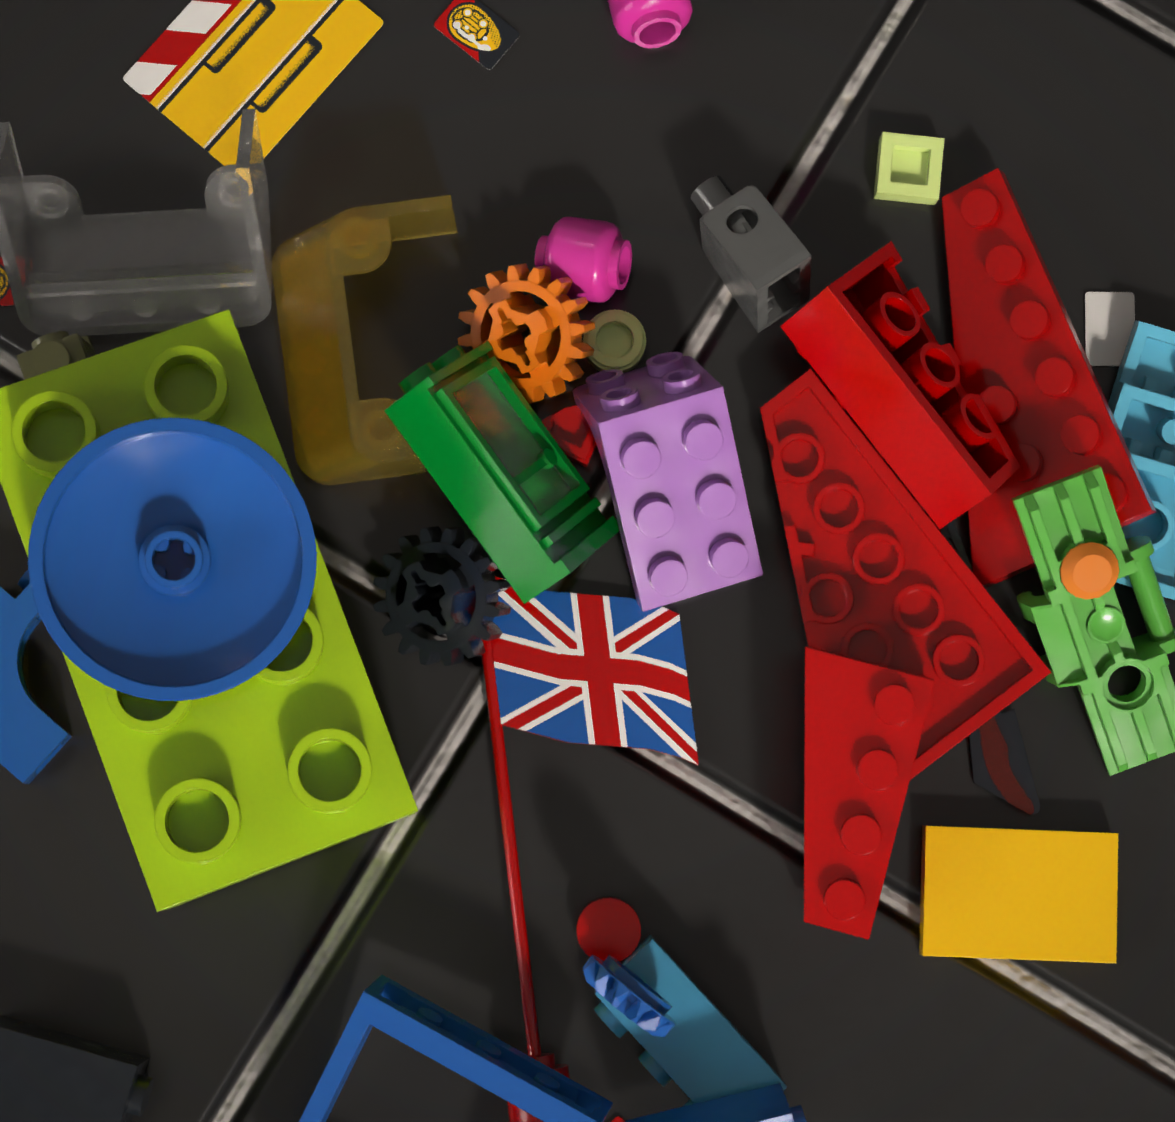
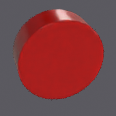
(608, 928)

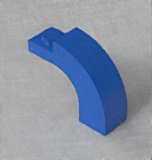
(26, 732)

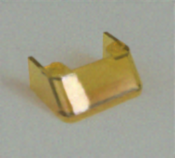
(331, 429)

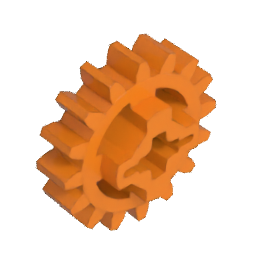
(506, 313)

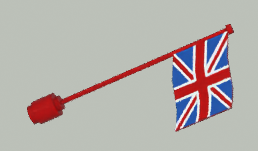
(580, 676)

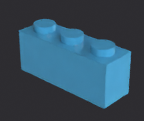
(703, 1048)

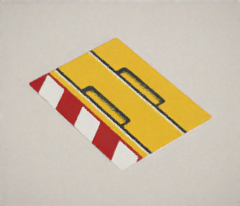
(249, 57)

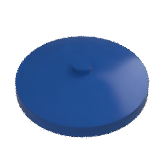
(172, 559)

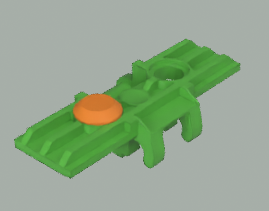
(1080, 621)

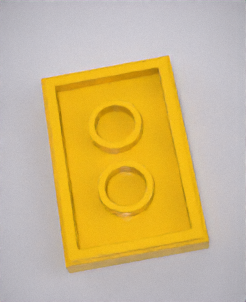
(1019, 894)

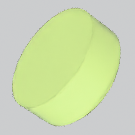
(616, 341)

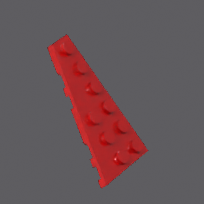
(1028, 371)

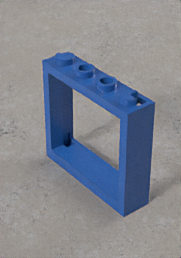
(458, 1047)

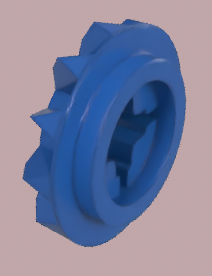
(629, 994)

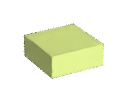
(909, 168)

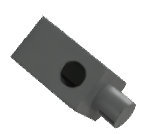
(752, 251)

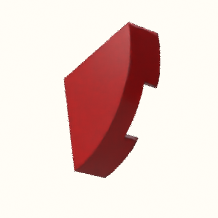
(572, 434)

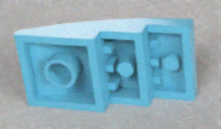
(1146, 418)

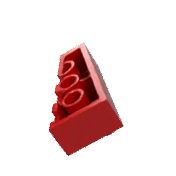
(903, 387)
(857, 772)

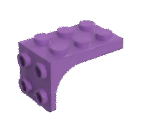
(672, 477)

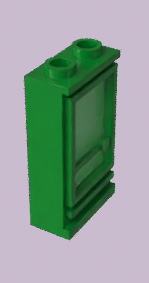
(500, 468)

